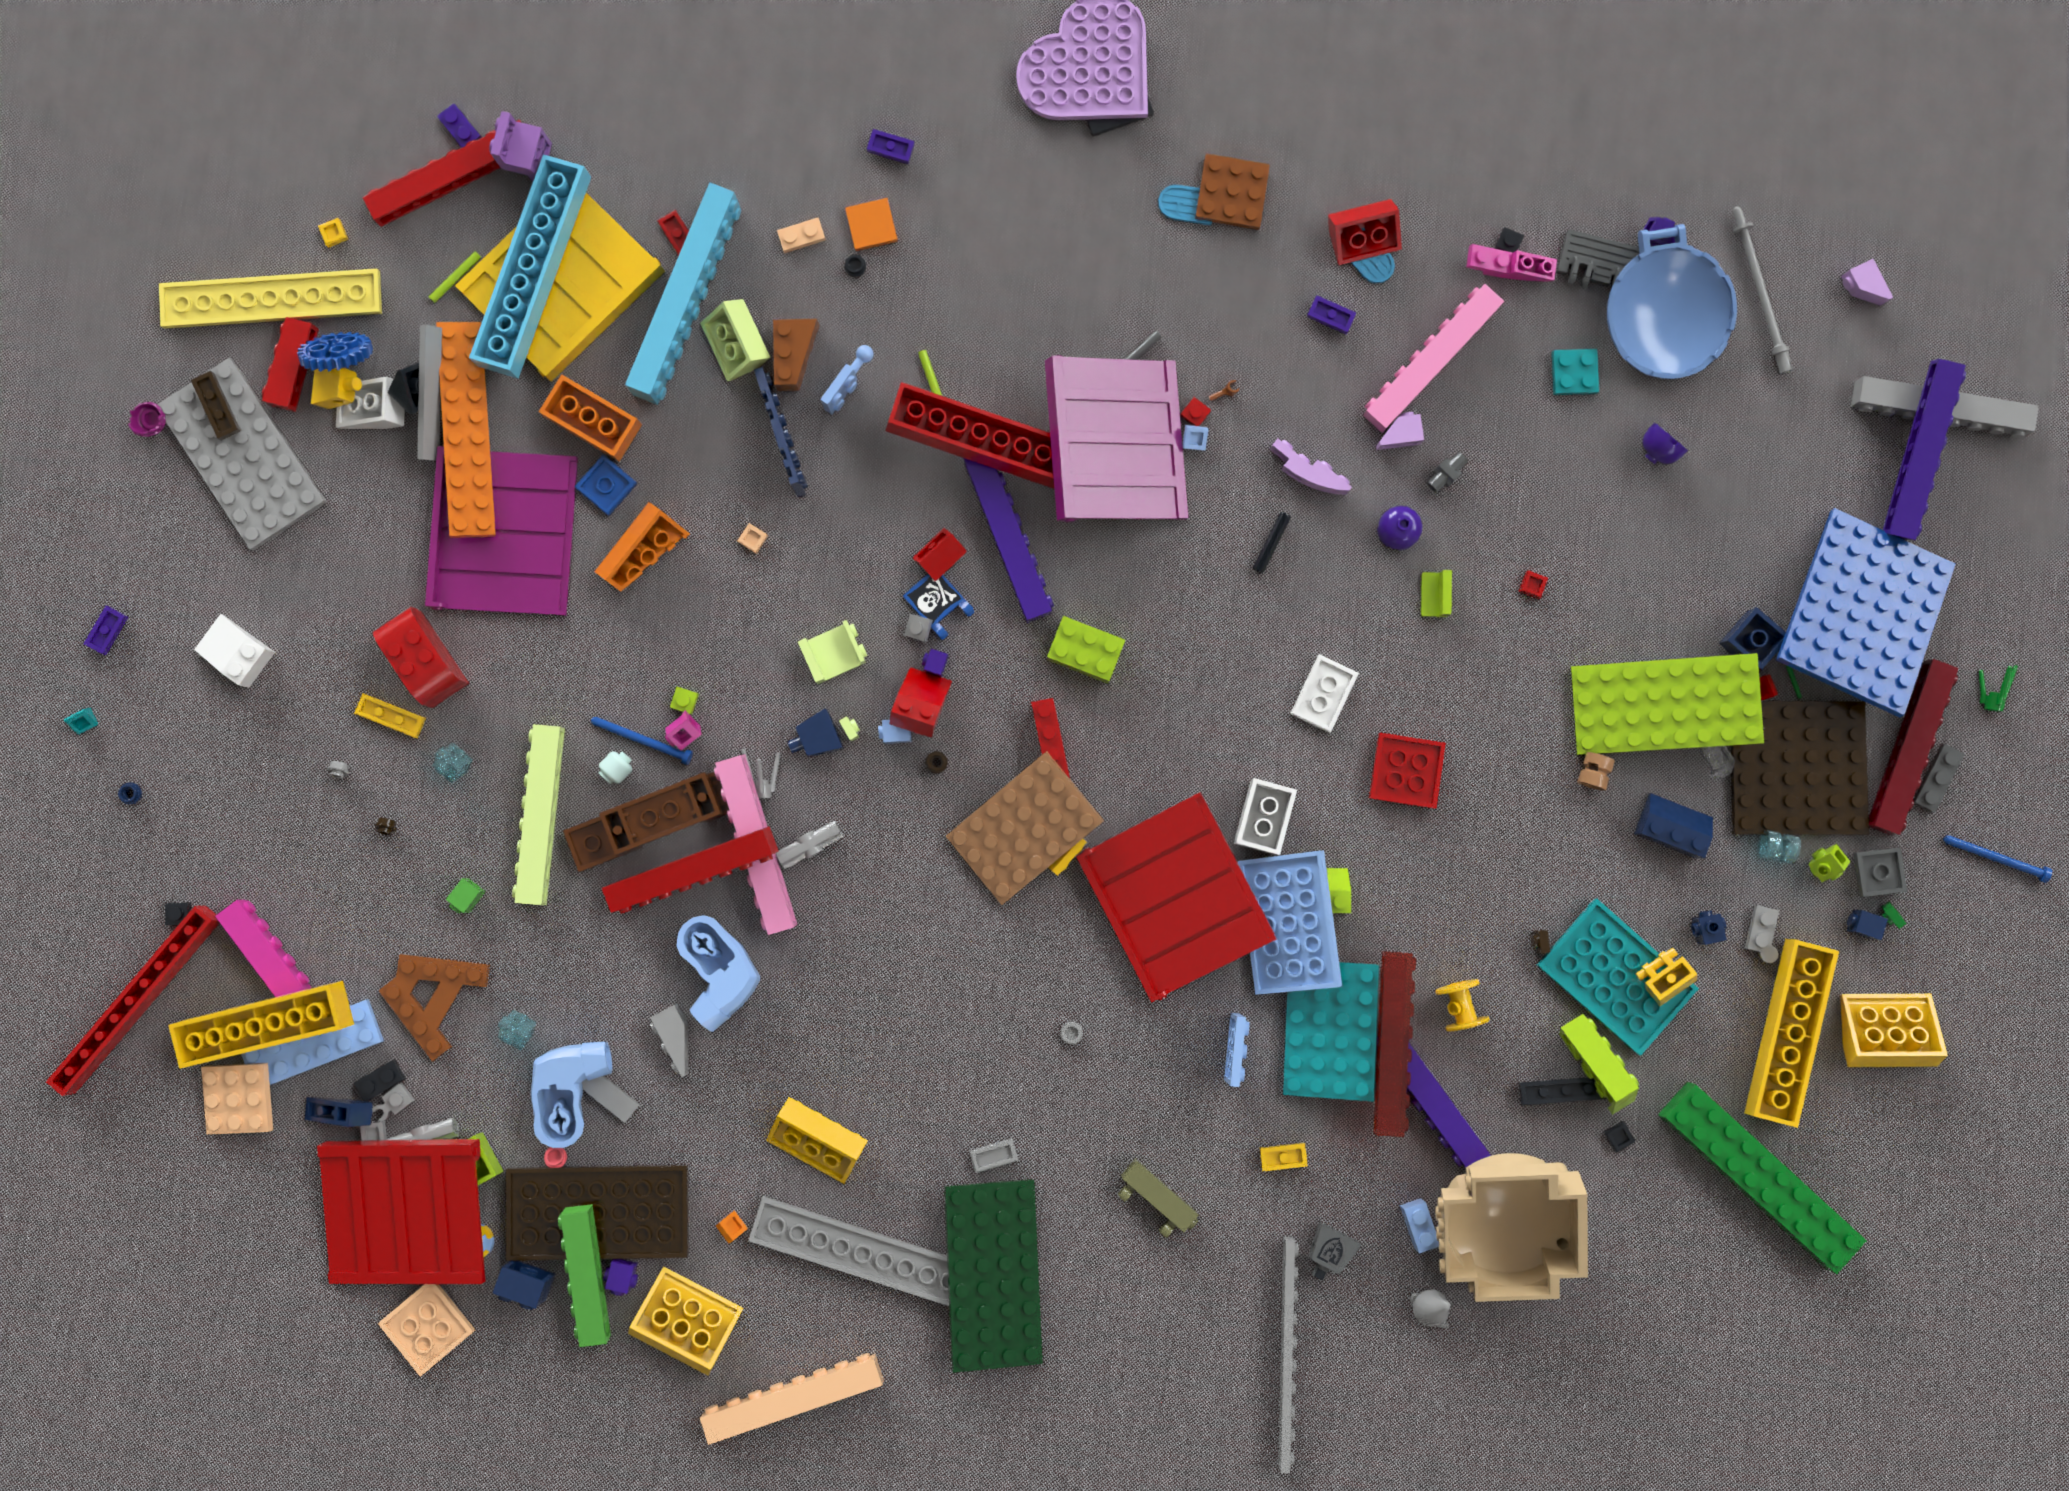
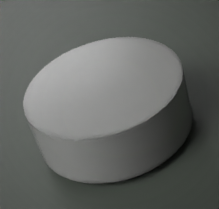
(1071, 1032)

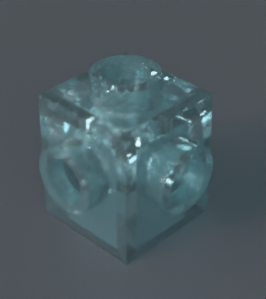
(452, 762)
(516, 1029)

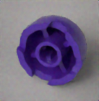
(1662, 446)
(1400, 528)

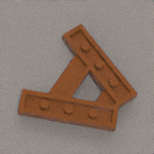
(425, 1023)

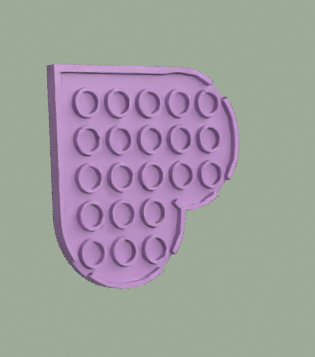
(1090, 66)

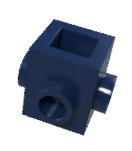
(1708, 928)

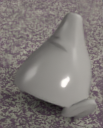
(1431, 1308)

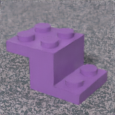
(518, 145)

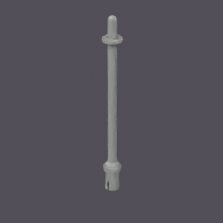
(1780, 349)

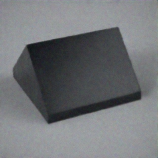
(406, 388)

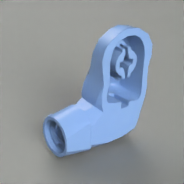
(722, 965)
(559, 1090)

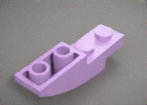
(1317, 476)

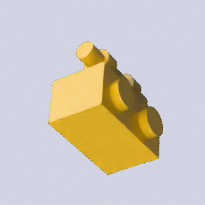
(1670, 980)

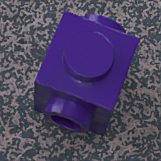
(621, 1276)

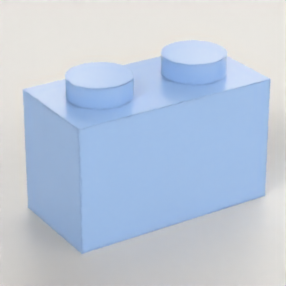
(1419, 1225)

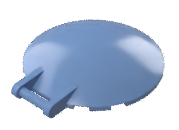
(1671, 307)

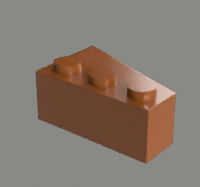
(792, 347)

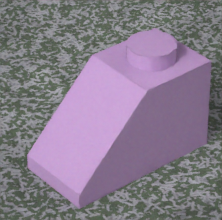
(1867, 283)
(1404, 432)

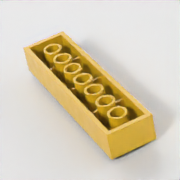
(261, 1024)
(1791, 1032)

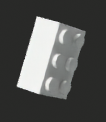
(1265, 816)

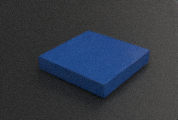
(606, 485)

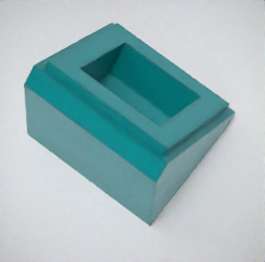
(81, 721)

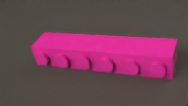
(262, 948)

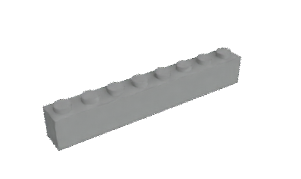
(1972, 410)

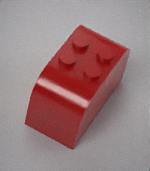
(420, 658)

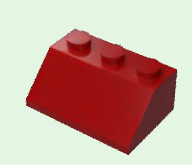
(1380, 224)

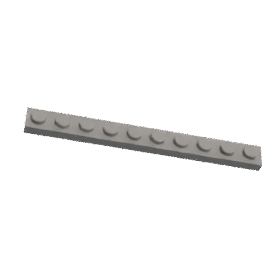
(1287, 1362)

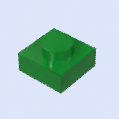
(1893, 915)

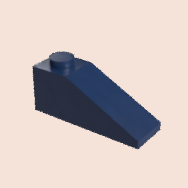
(338, 1111)

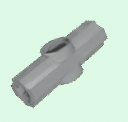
(809, 844)
(439, 1131)

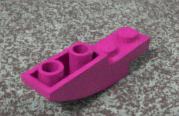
(1511, 265)

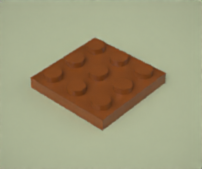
(1232, 191)

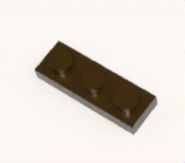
(215, 405)

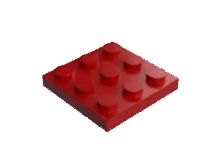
(1407, 770)

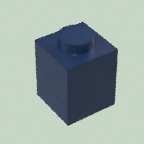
(1866, 924)

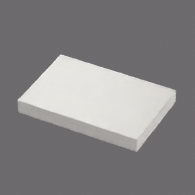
(1324, 693)

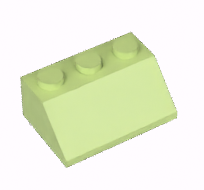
(735, 339)

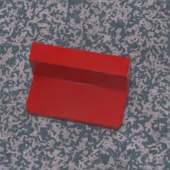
(939, 554)

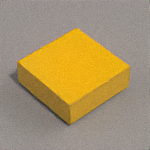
(333, 232)

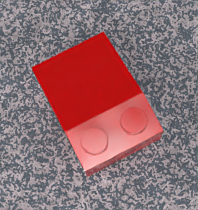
(920, 702)

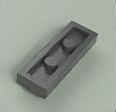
(1938, 778)

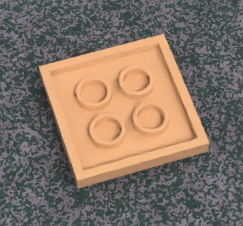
(237, 1098)
(426, 1327)

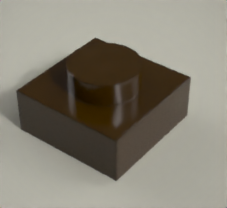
(1540, 941)

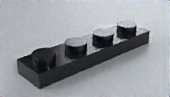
(1558, 1091)

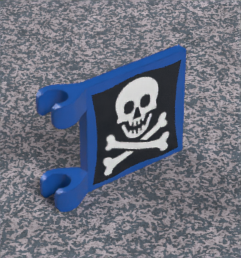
(936, 600)

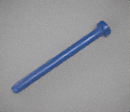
(684, 756)
(2043, 874)

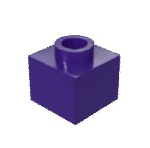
(935, 662)

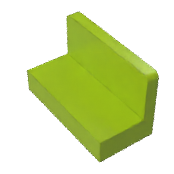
(1436, 594)

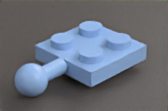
(845, 381)

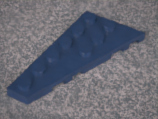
(783, 438)

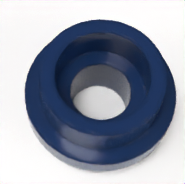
(123, 793)

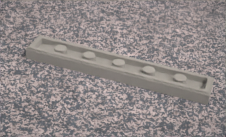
(429, 392)

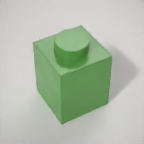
(465, 896)

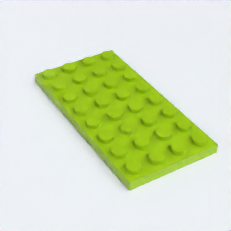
(1667, 704)

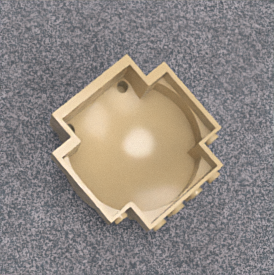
(1513, 1228)

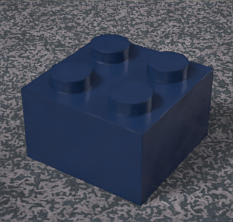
(1754, 634)
(523, 1284)

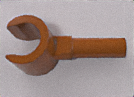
(1226, 391)

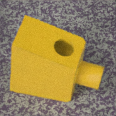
(334, 387)

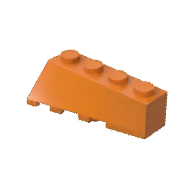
(640, 546)

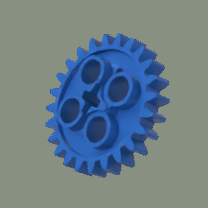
(335, 351)

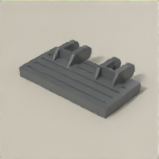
(1596, 256)

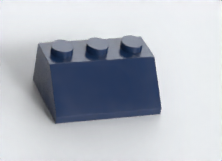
(1675, 827)

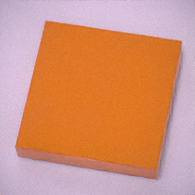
(871, 224)

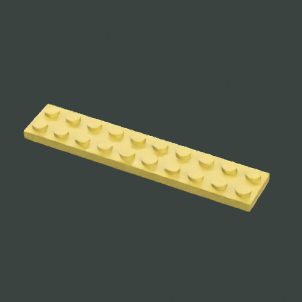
(270, 298)

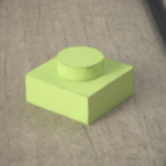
(850, 727)

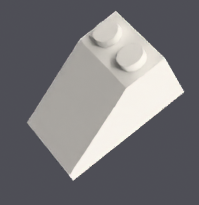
(371, 408)
(234, 651)

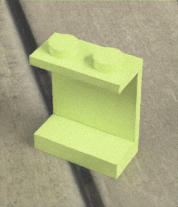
(833, 652)

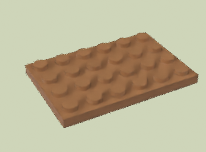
(1024, 828)

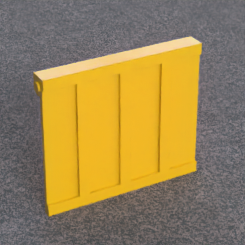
(592, 288)

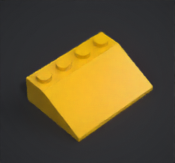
(1891, 1030)
(685, 1321)

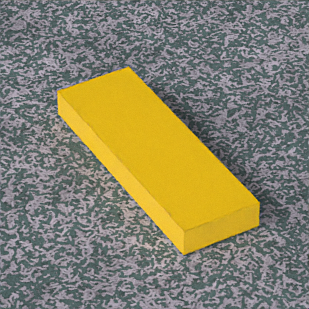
(390, 715)

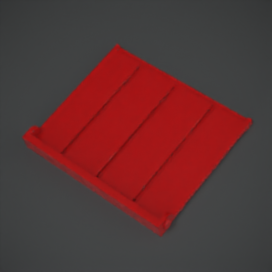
(1176, 897)
(402, 1211)

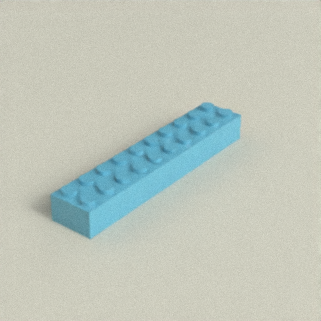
(530, 266)
(683, 294)

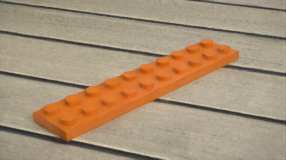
(465, 434)

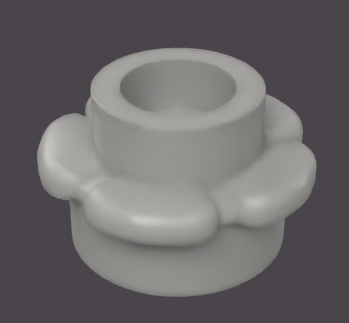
(338, 769)

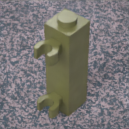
(1160, 1196)

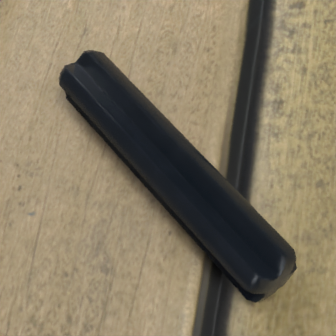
(1271, 542)

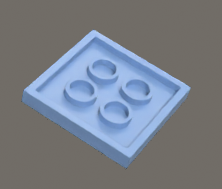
(1236, 1050)

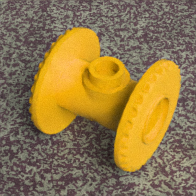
(1461, 1005)

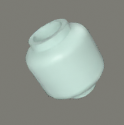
(615, 767)

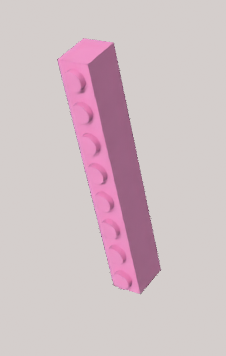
(1433, 357)
(748, 817)

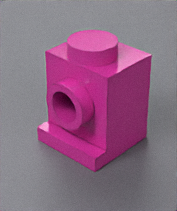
(689, 734)

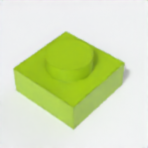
(684, 700)

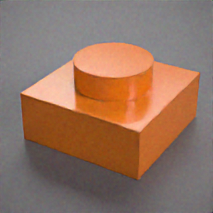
(731, 1227)

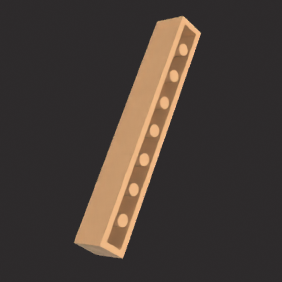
(792, 1398)

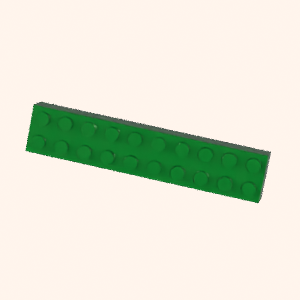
(1762, 1177)

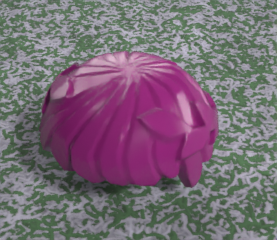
(147, 419)

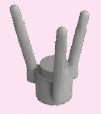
(762, 786)

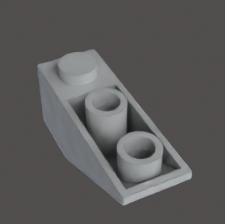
(673, 1031)

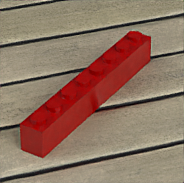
(432, 181)
(690, 869)

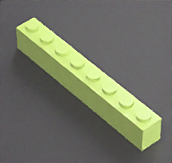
(539, 815)

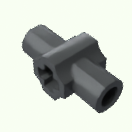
(1447, 472)

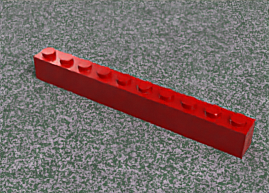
(133, 1001)

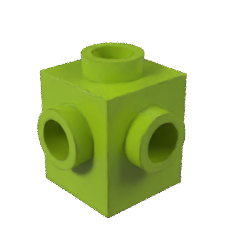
(1828, 863)

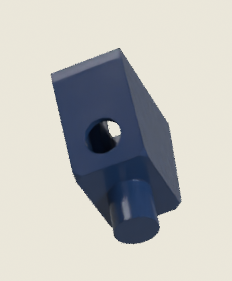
(816, 735)

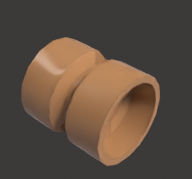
(1596, 779)

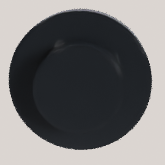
(855, 266)

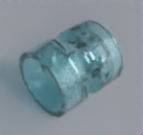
(1783, 848)

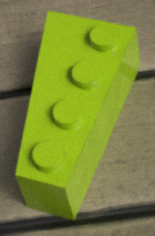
(1600, 1063)

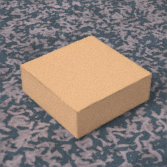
(752, 538)

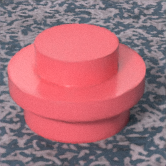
(555, 1157)

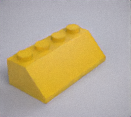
(816, 1140)

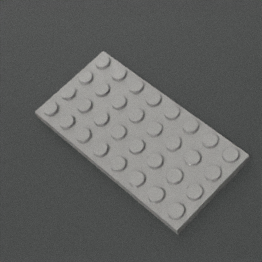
(249, 472)

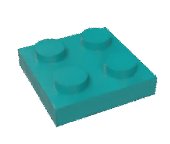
(1575, 372)

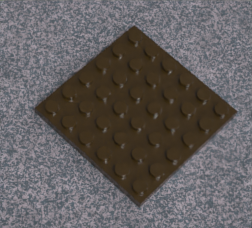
(1805, 773)

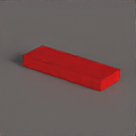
(674, 230)

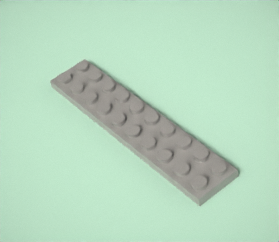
(851, 1249)

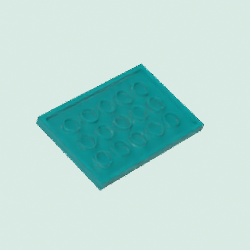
(1599, 967)
(1334, 1037)

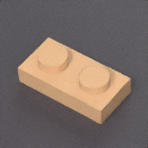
(801, 235)

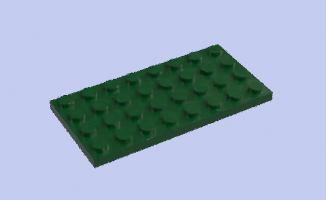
(993, 1275)

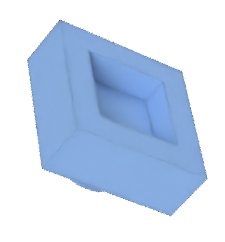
(1195, 437)

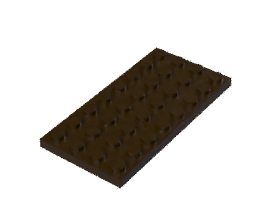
(635, 1210)

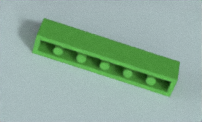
(585, 1275)

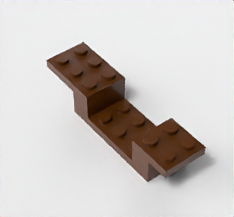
(646, 820)

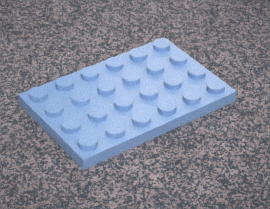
(1299, 910)

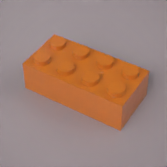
(590, 417)

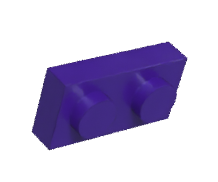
(458, 125)
(890, 146)
(1331, 314)
(105, 630)

